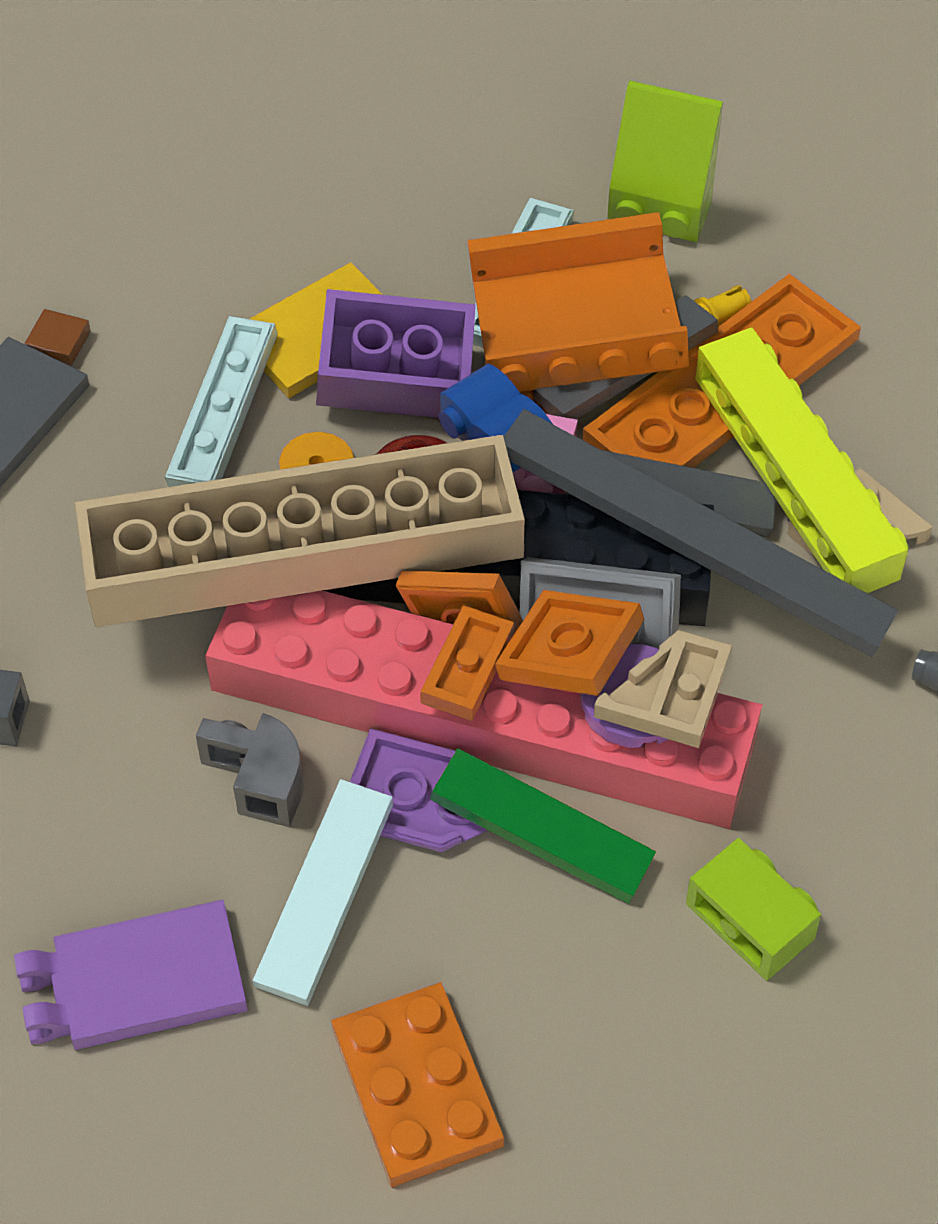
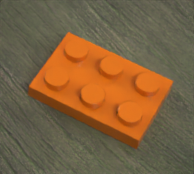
(417, 1084)

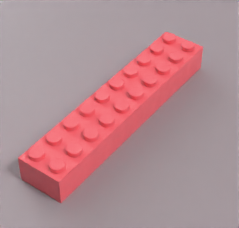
(367, 670)

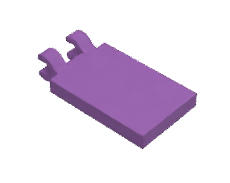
(134, 977)

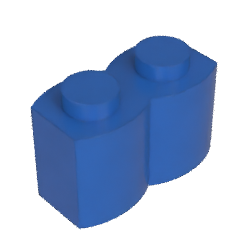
(484, 406)

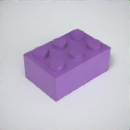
(392, 352)

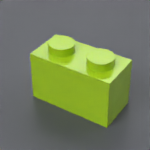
(753, 908)

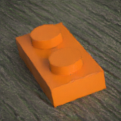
(466, 663)

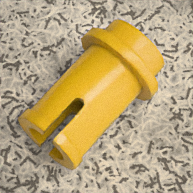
(726, 303)

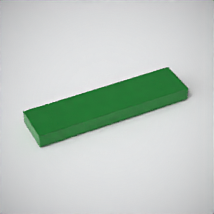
(543, 825)

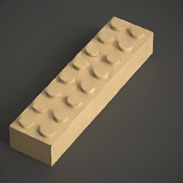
(299, 530)

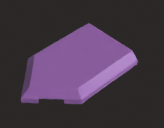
(409, 774)

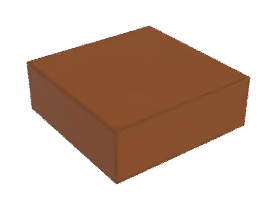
(59, 335)

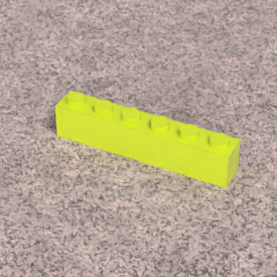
(800, 462)

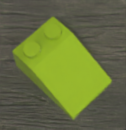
(666, 158)

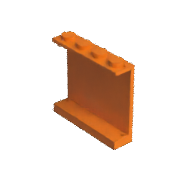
(577, 303)

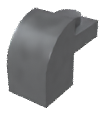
(266, 765)

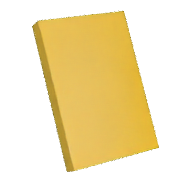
(299, 325)

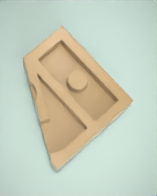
(670, 691)

